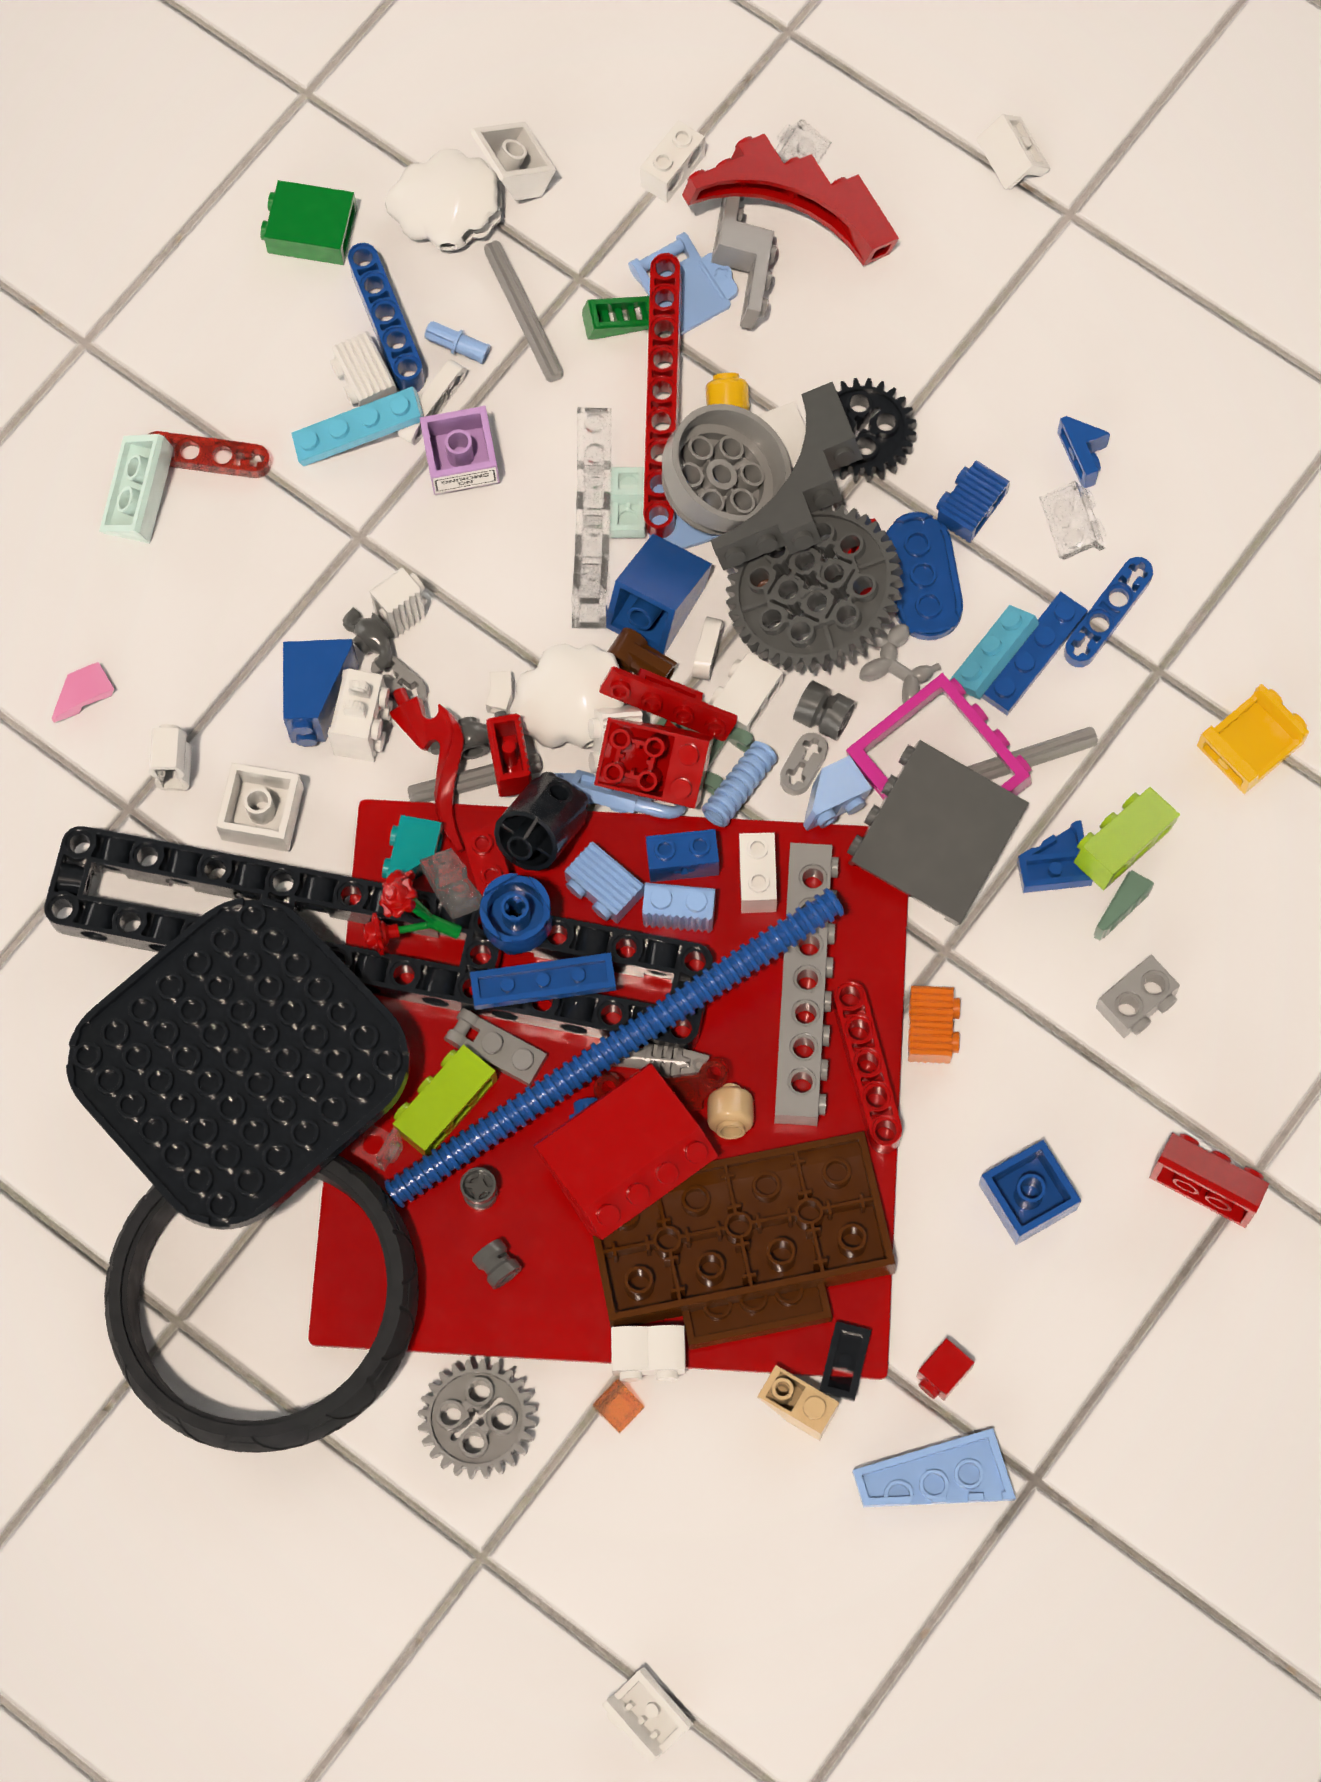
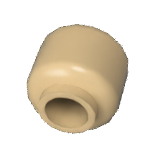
(730, 1111)

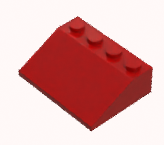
(625, 1151)

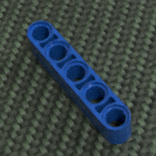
(381, 305)

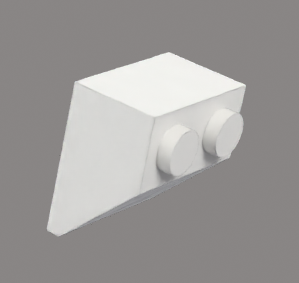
(516, 158)

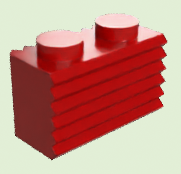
(509, 754)

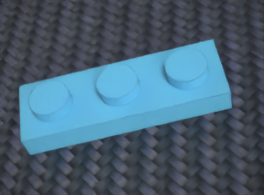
(995, 650)

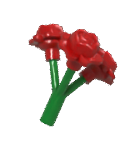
(395, 899)

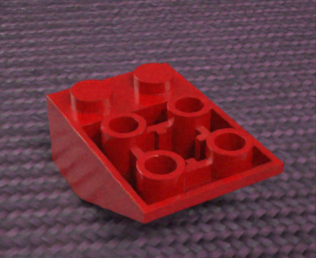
(654, 761)

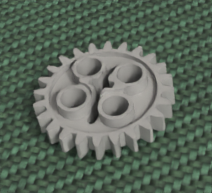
(498, 1444)

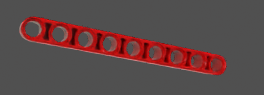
(659, 381)

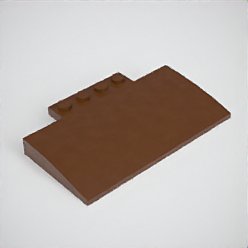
(750, 1243)

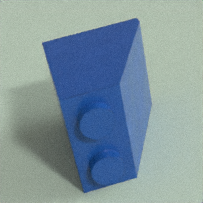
(657, 592)
(312, 686)

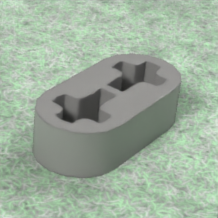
(403, 676)
(810, 767)

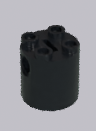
(541, 822)

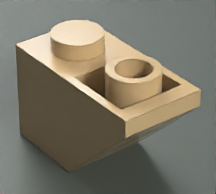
(798, 1402)

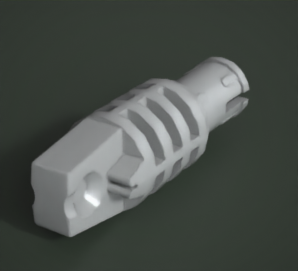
(665, 1059)

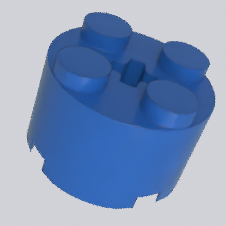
(525, 896)

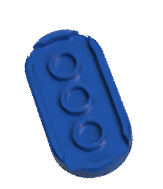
(931, 587)

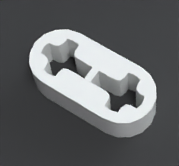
(707, 648)

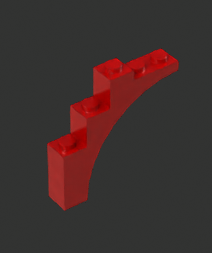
(801, 184)

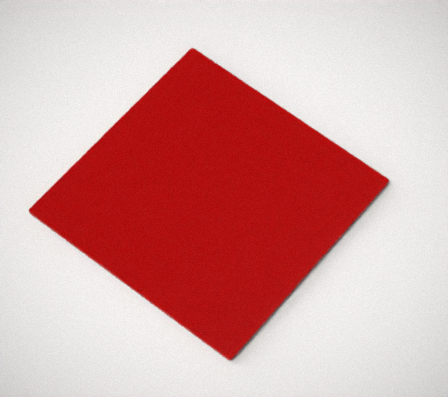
(558, 1299)

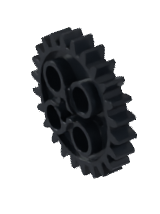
(886, 445)

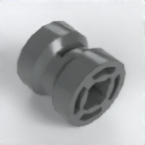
(479, 1181)
(496, 1263)

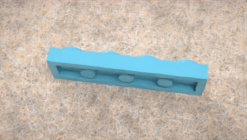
(357, 426)

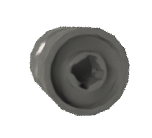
(824, 710)

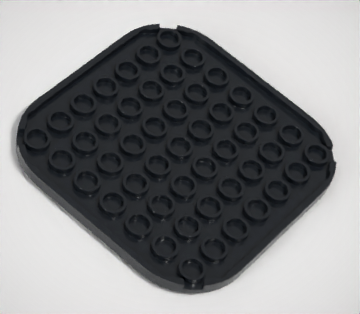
(238, 1062)

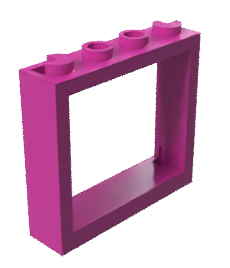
(973, 714)

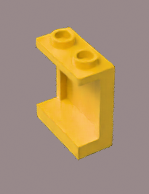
(1254, 738)

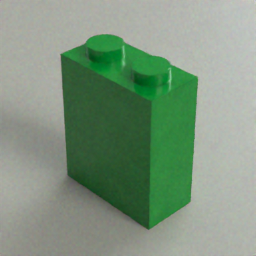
(309, 222)

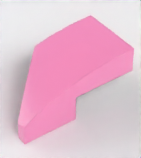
(81, 689)

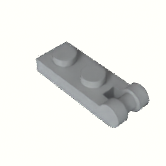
(497, 1048)

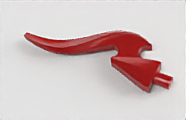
(423, 731)

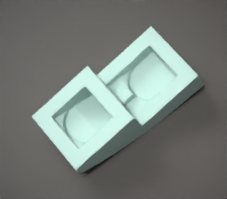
(627, 502)

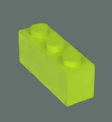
(1125, 837)
(444, 1100)

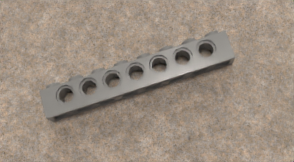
(790, 1105)

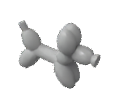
(887, 663)

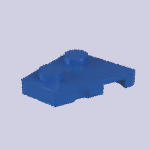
(1052, 863)

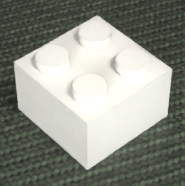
(260, 807)

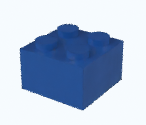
(1029, 1192)

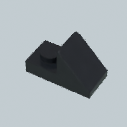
(847, 1355)

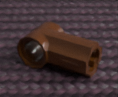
(634, 653)

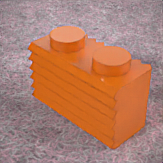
(931, 1024)

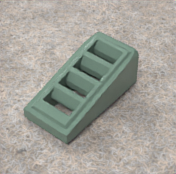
(1129, 896)

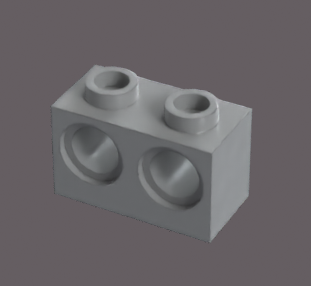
(1132, 991)

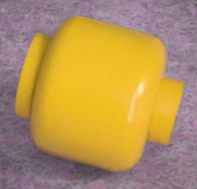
(728, 389)

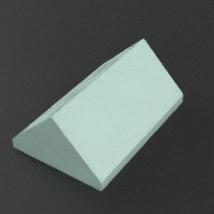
(137, 487)

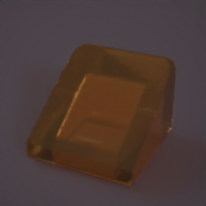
(618, 1406)

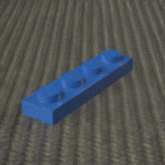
(1035, 654)
(542, 981)

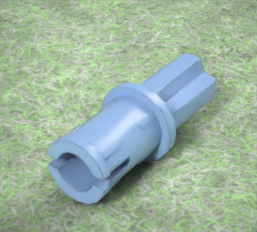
(457, 342)

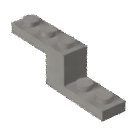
(748, 250)

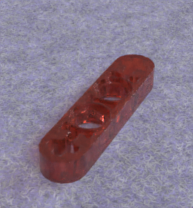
(209, 447)

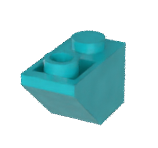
(411, 842)

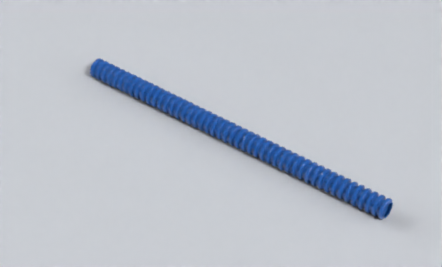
(613, 1048)

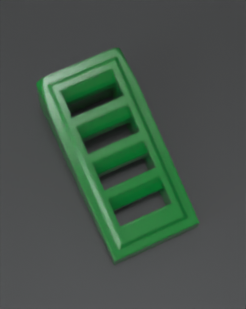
(607, 328)

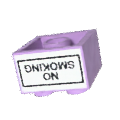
(459, 450)

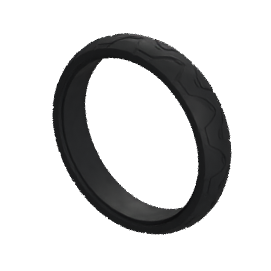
(304, 1426)

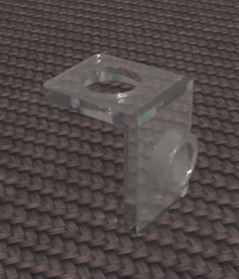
(389, 1151)

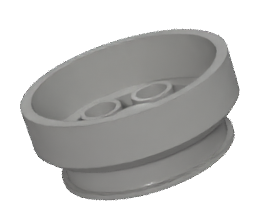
(752, 453)

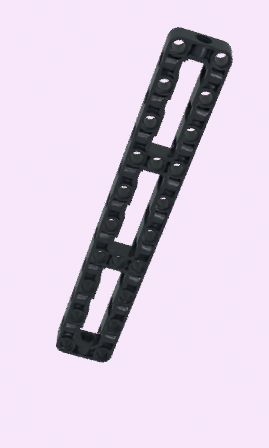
(325, 892)

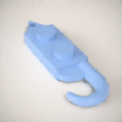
(618, 800)

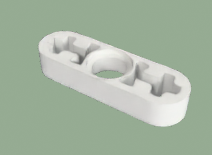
(436, 397)

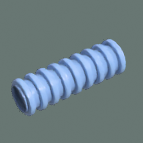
(739, 784)

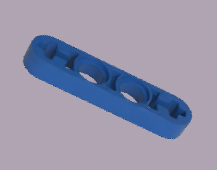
(1106, 610)

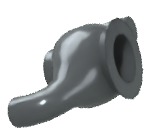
(371, 636)
(474, 736)

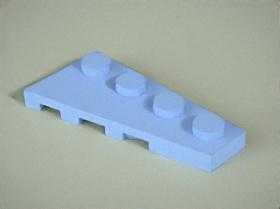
(945, 1473)

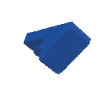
(1080, 444)

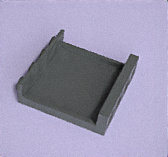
(937, 831)

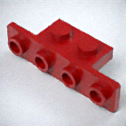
(668, 701)

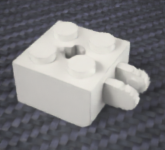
(360, 715)

